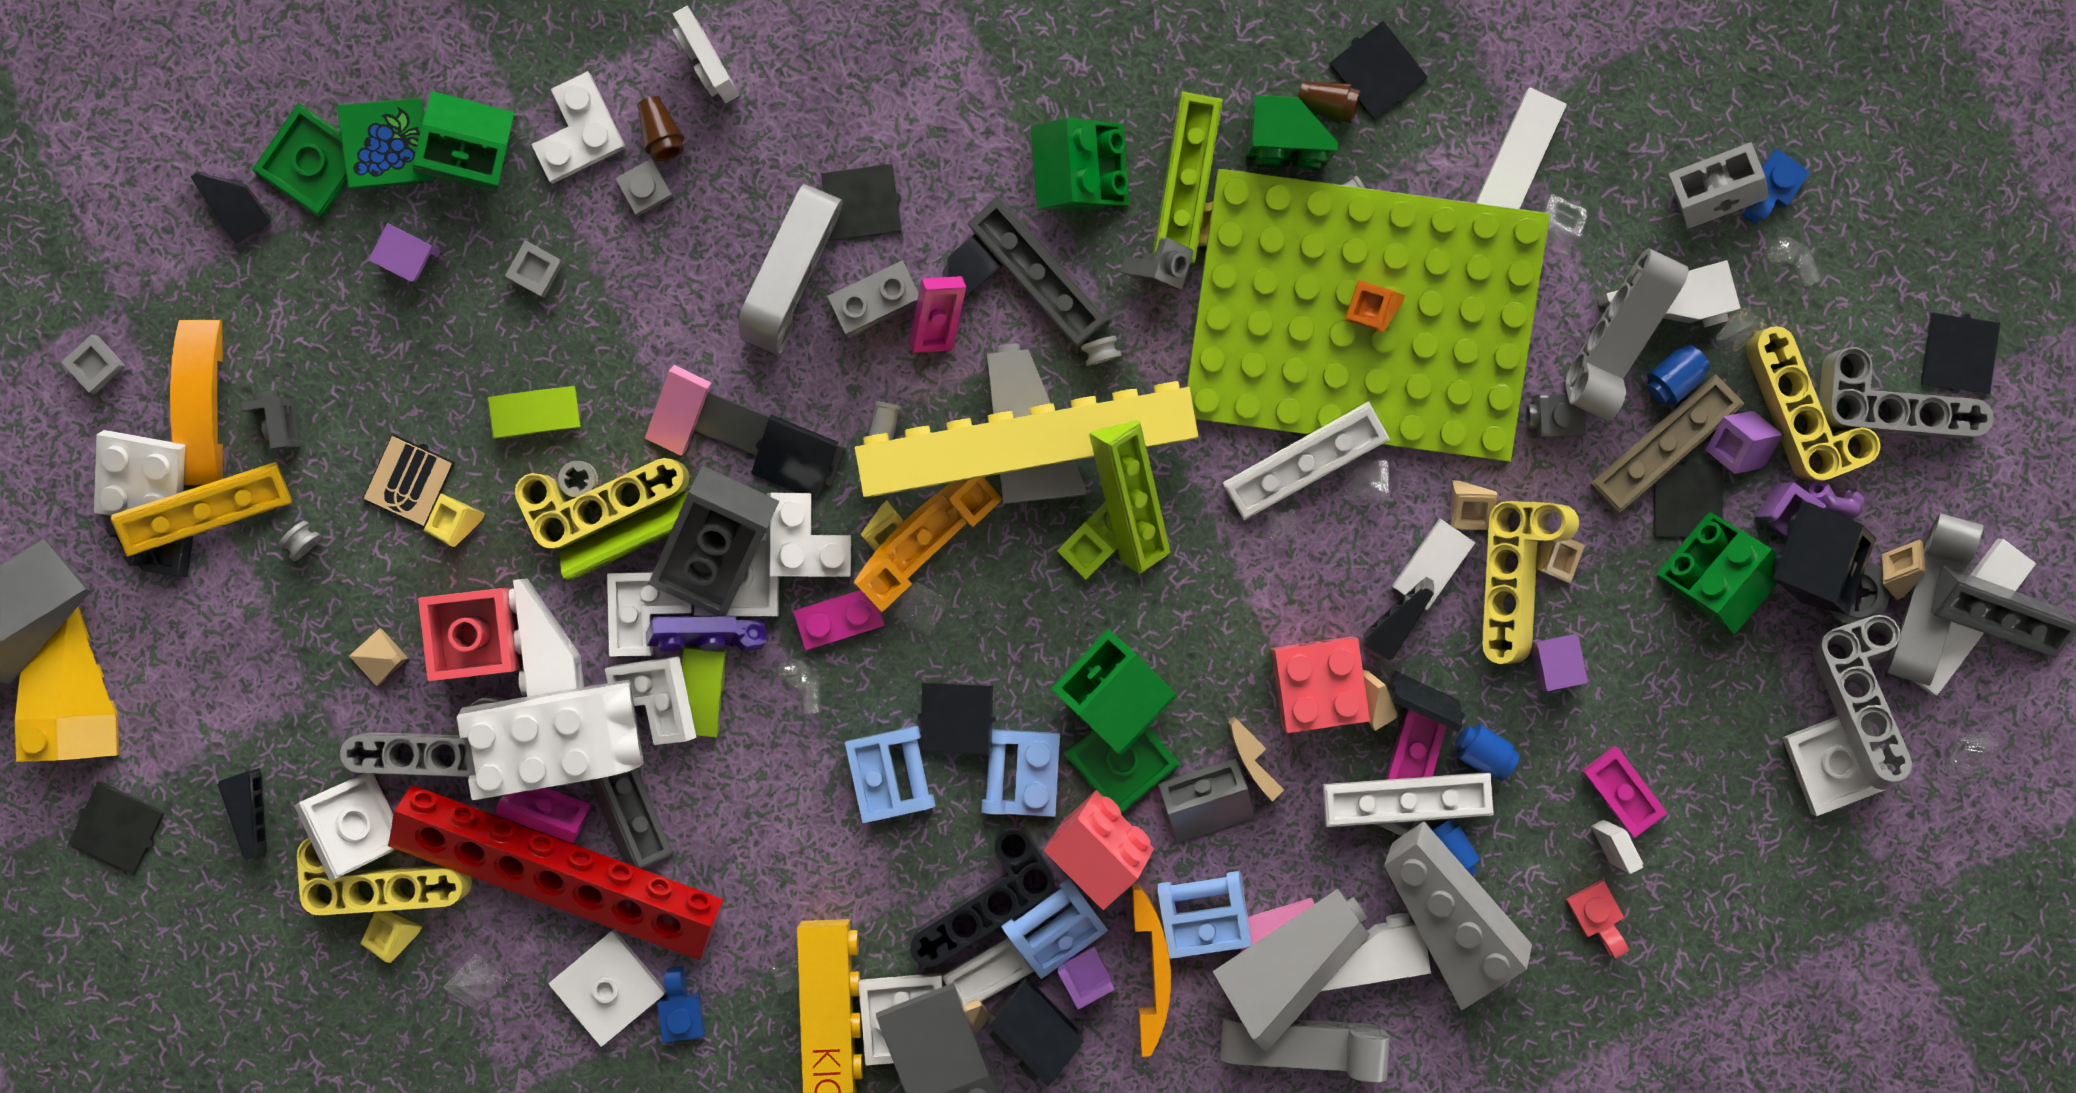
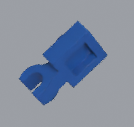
(1783, 181)
(679, 1012)

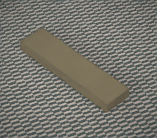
(1666, 444)

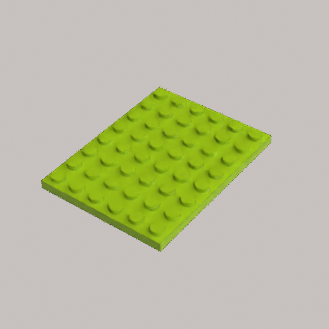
(1278, 292)

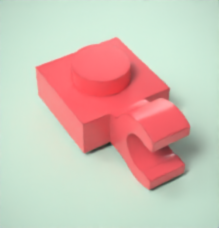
(1596, 913)

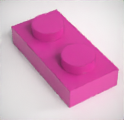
(937, 314)
(837, 619)
(1416, 747)
(1624, 791)
(546, 812)

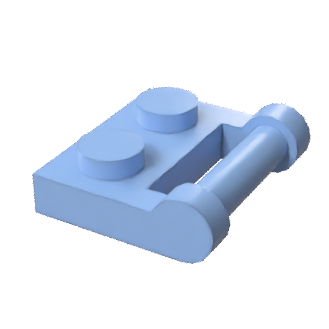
(1034, 775)
(876, 777)
(1205, 929)
(1061, 936)

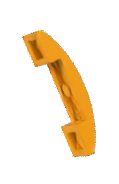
(195, 398)
(921, 536)
(1152, 1018)

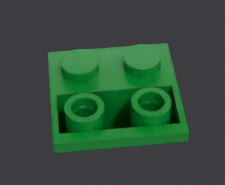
(1286, 132)
(463, 142)
(1079, 165)
(1721, 572)
(1114, 692)

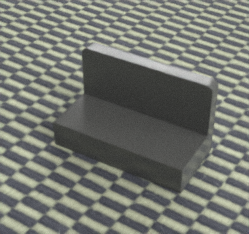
(1207, 800)

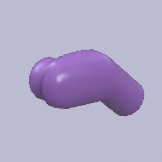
(1846, 506)

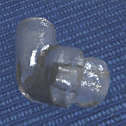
(1797, 255)
(805, 680)

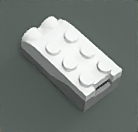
(550, 739)

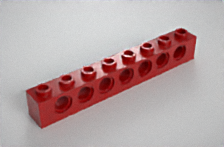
(554, 872)

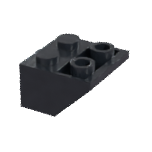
(1823, 558)
(1034, 1031)

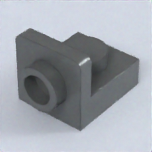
(1164, 269)
(1554, 417)
(280, 422)

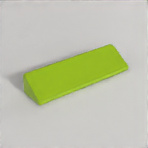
(1188, 170)
(1130, 495)
(620, 539)

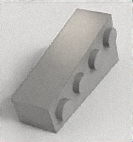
(1456, 917)

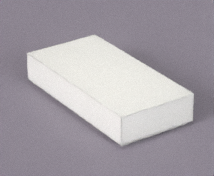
(1435, 558)
(1617, 846)
(988, 972)

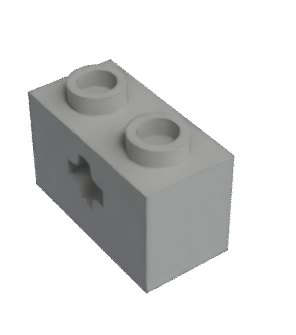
(1719, 185)
(874, 299)

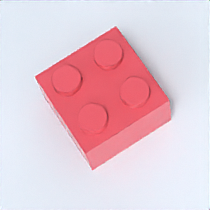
(468, 634)
(1320, 684)
(1100, 849)

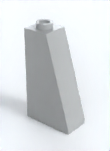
(1017, 388)
(1291, 966)

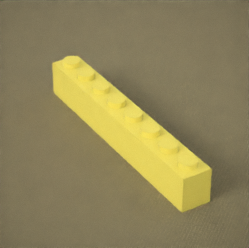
(1019, 442)

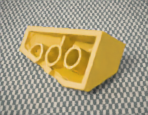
(64, 701)

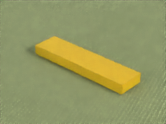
(201, 509)

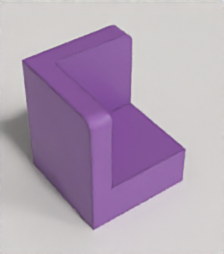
(402, 253)
(1744, 442)
(1782, 504)
(1558, 662)
(1086, 977)

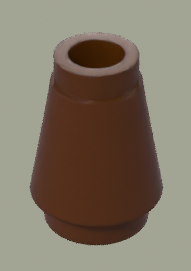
(1331, 100)
(659, 130)

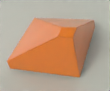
(1373, 306)

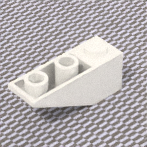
(547, 653)

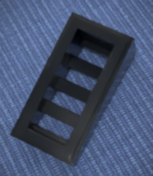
(1394, 626)
(245, 808)

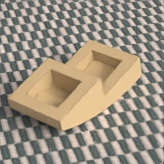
(1249, 750)

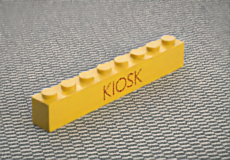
(827, 1006)

